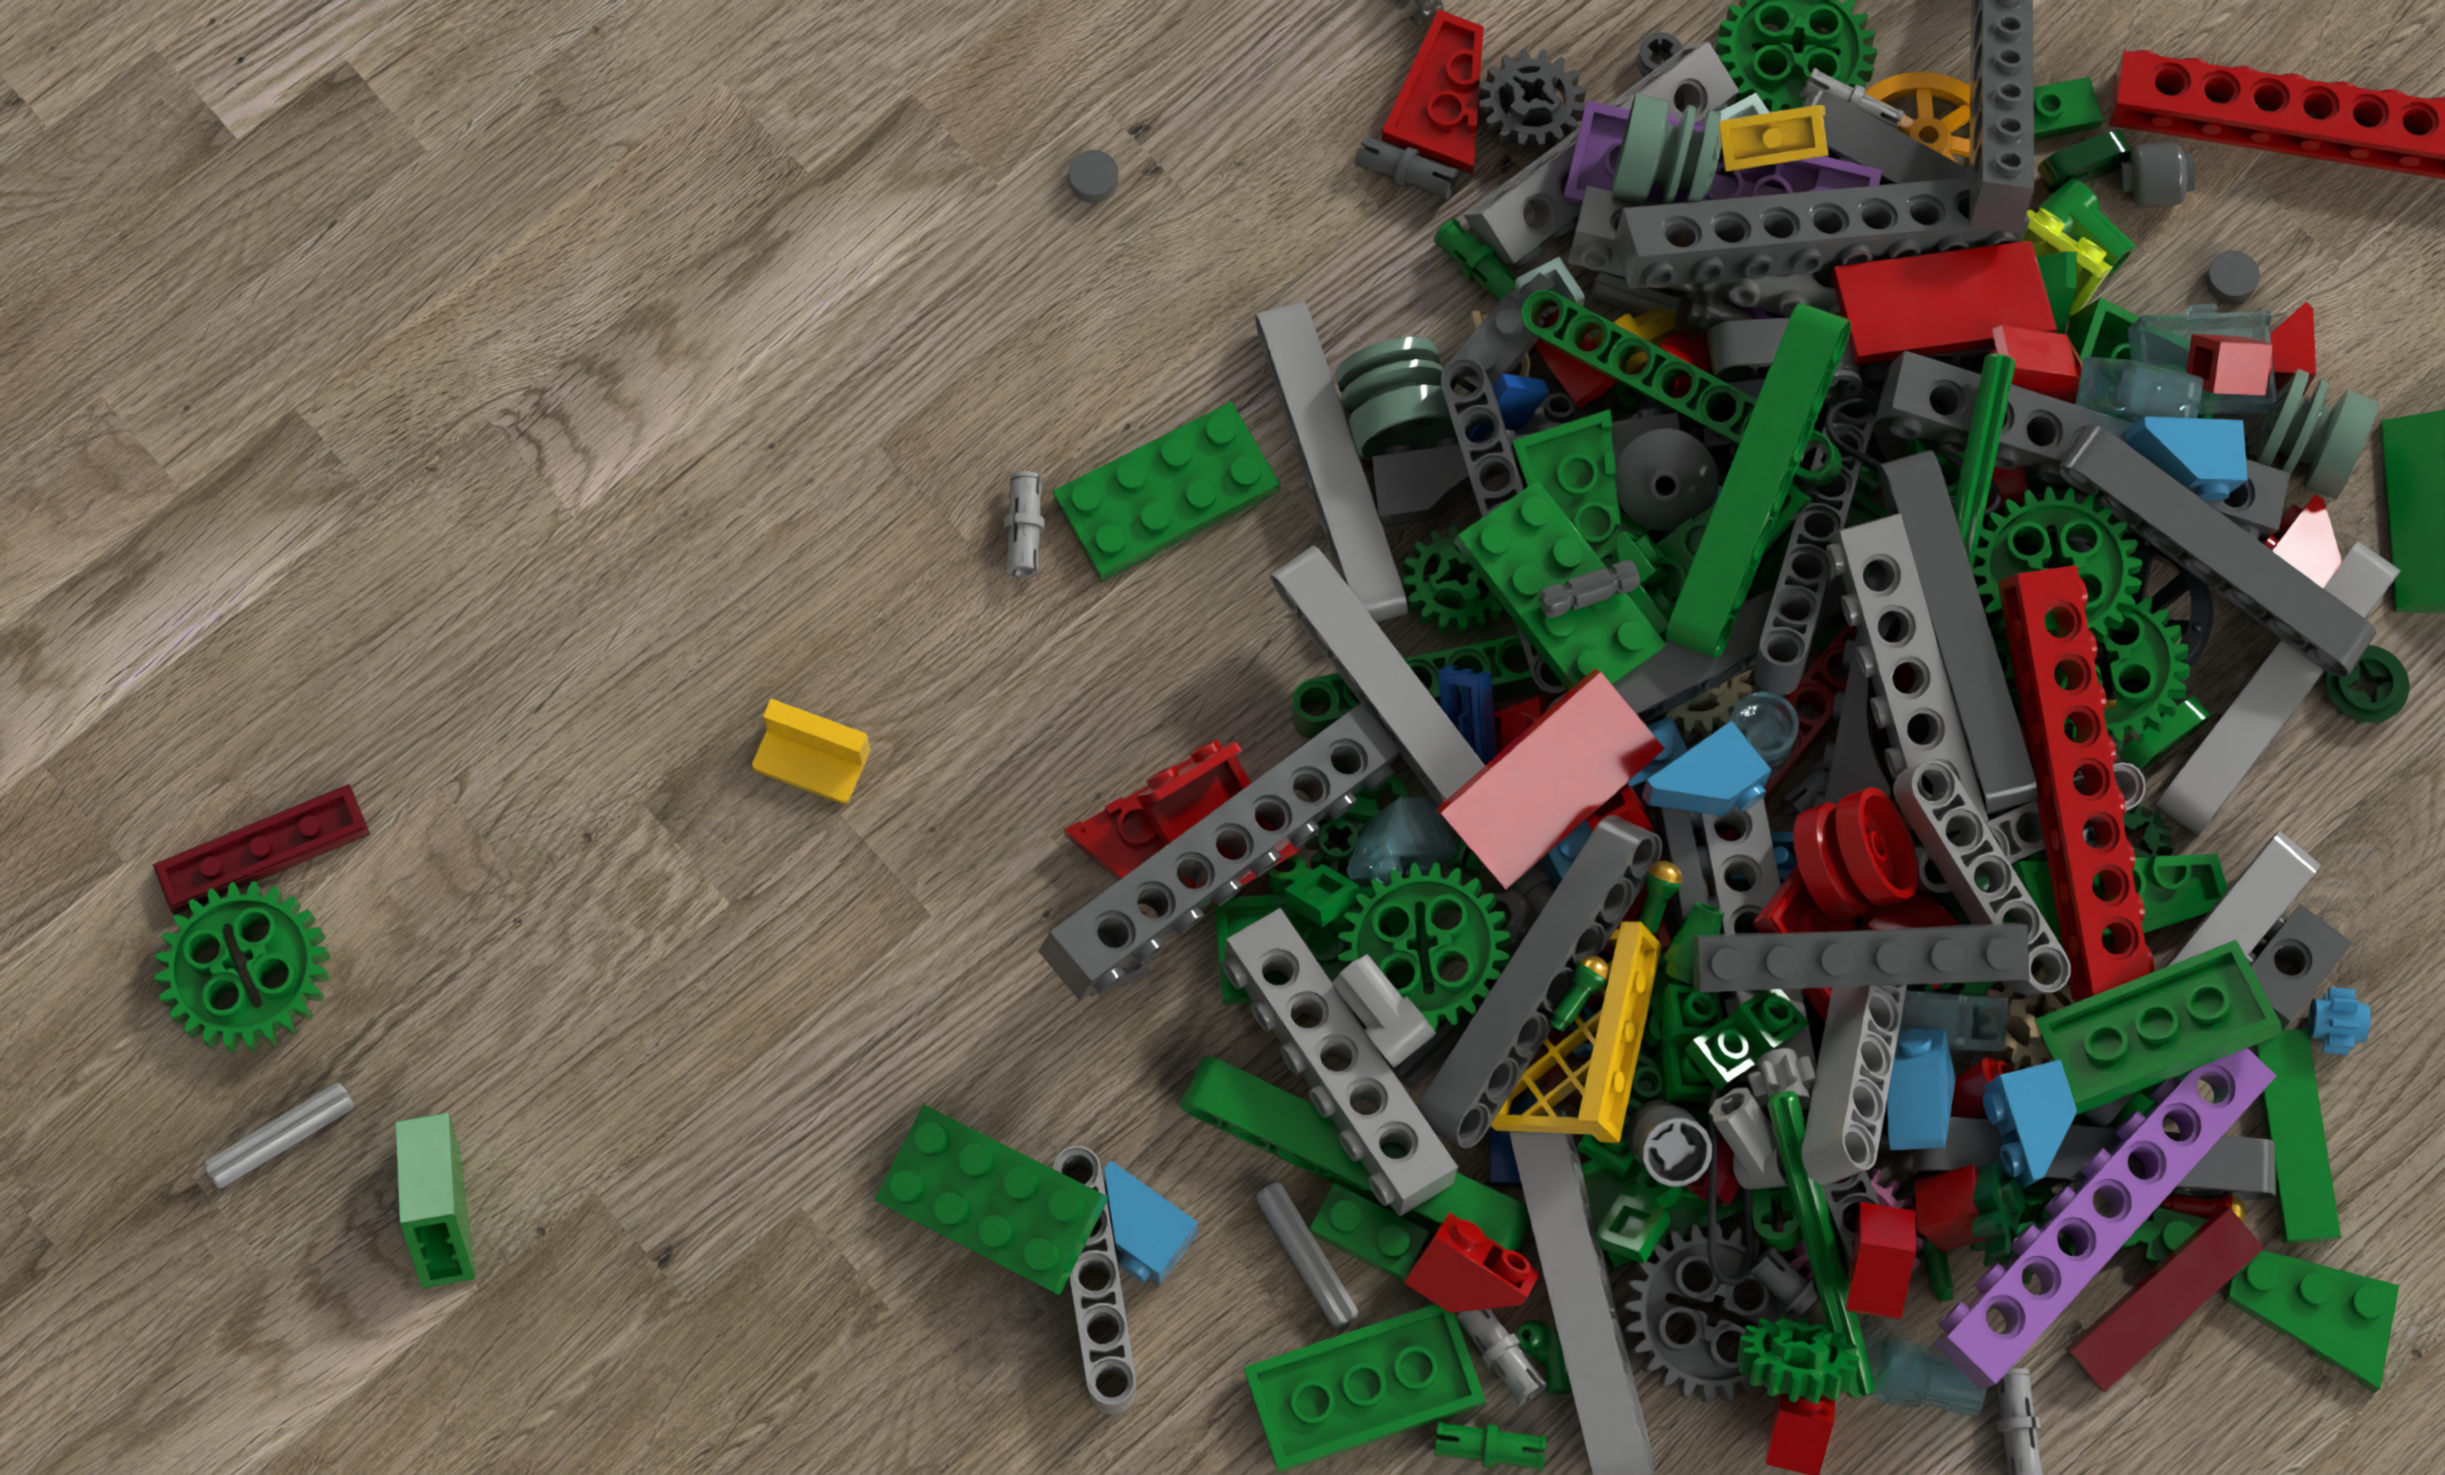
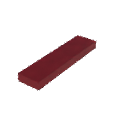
(262, 848)
(2164, 1298)

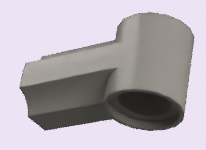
(1390, 1019)
(1752, 1139)

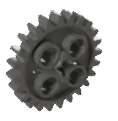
(1697, 1358)

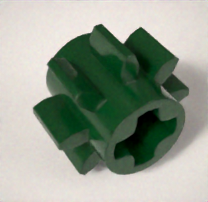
(1340, 832)

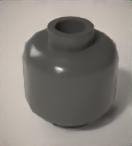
(2158, 174)

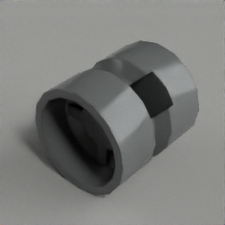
(1668, 1142)

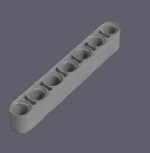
(1330, 459)
(1376, 673)
(2266, 703)
(2241, 914)
(1582, 1303)

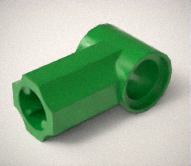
(2082, 218)

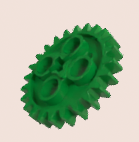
(1775, 49)
(2102, 569)
(2150, 659)
(1471, 941)
(198, 986)

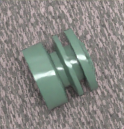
(1666, 153)
(1394, 396)
(2317, 433)

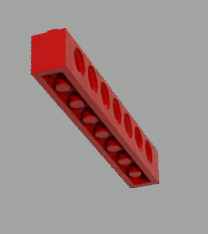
(2287, 128)
(2054, 760)

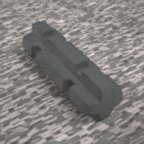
(1588, 589)

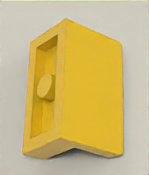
(1773, 138)
(811, 752)

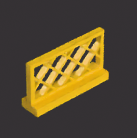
(1614, 1051)

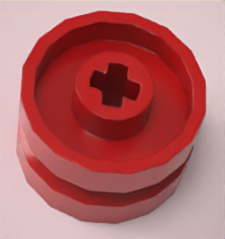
(1855, 854)

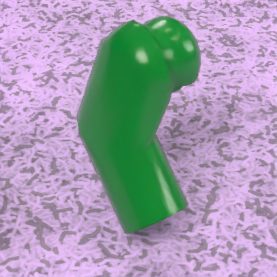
(1544, 1345)

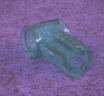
(1915, 1377)

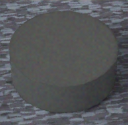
(1093, 176)
(2232, 277)

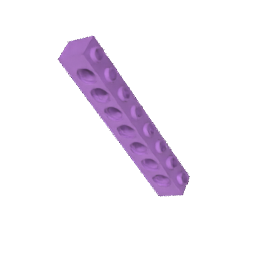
(1988, 1355)

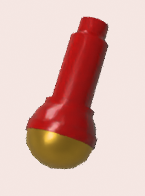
(2204, 1207)

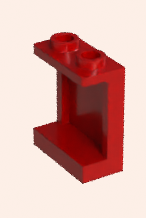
(1189, 795)

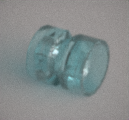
(1769, 726)

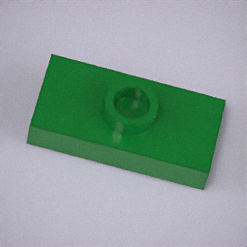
(2065, 108)

